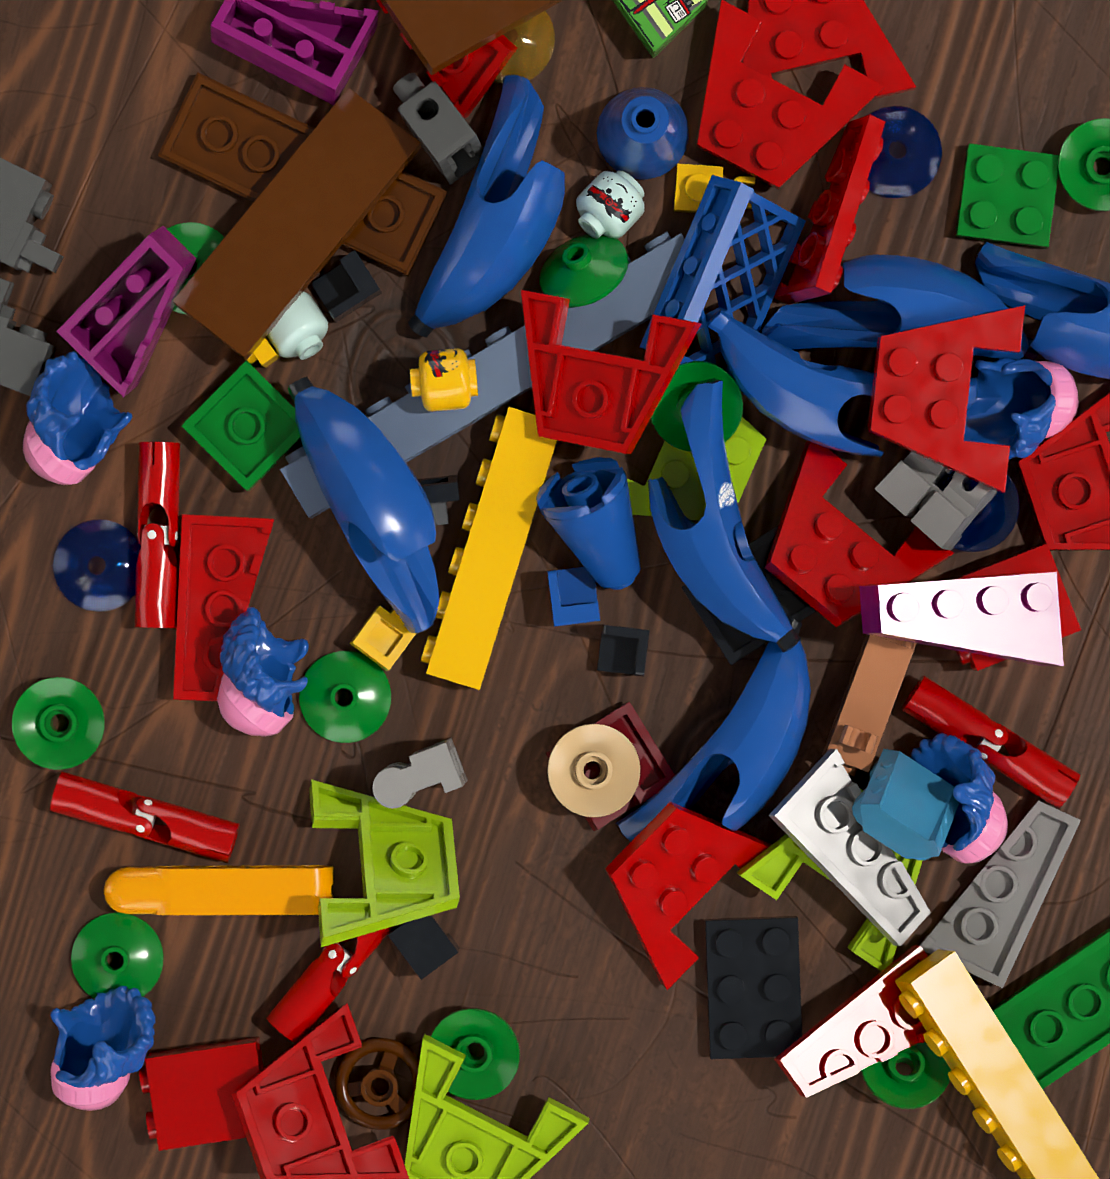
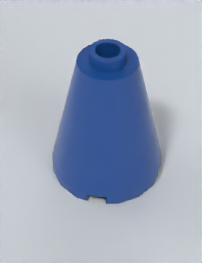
(640, 150)
(595, 519)

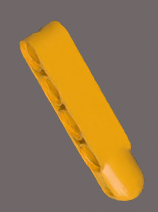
(219, 889)

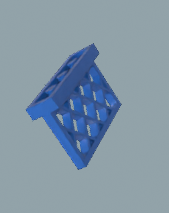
(703, 253)

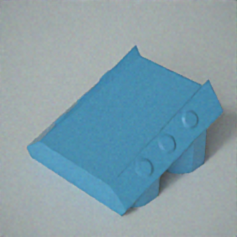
(906, 806)

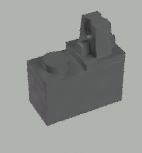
(21, 202)
(21, 352)

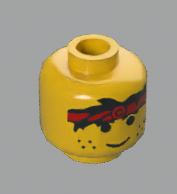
(444, 380)

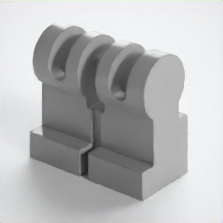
(935, 511)
(428, 767)

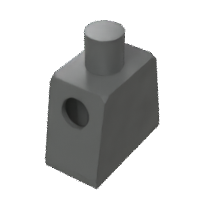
(444, 137)

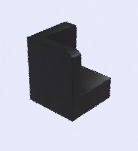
(346, 287)
(623, 650)
(424, 944)

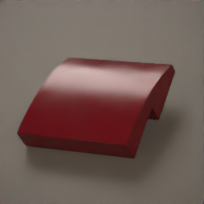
(653, 767)

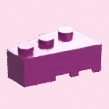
(297, 40)
(130, 310)

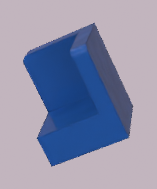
(573, 596)

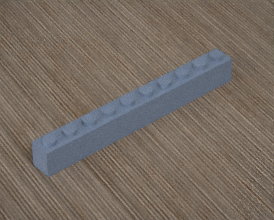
(505, 368)

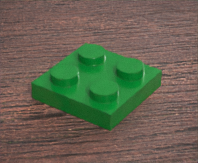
(1007, 196)
(245, 426)

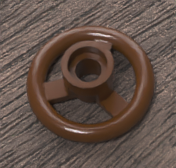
(346, 1090)

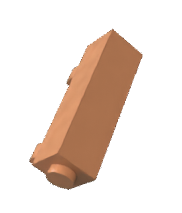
(868, 701)

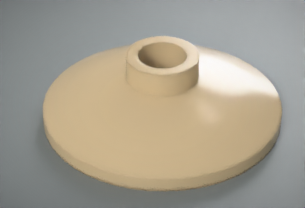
(617, 775)

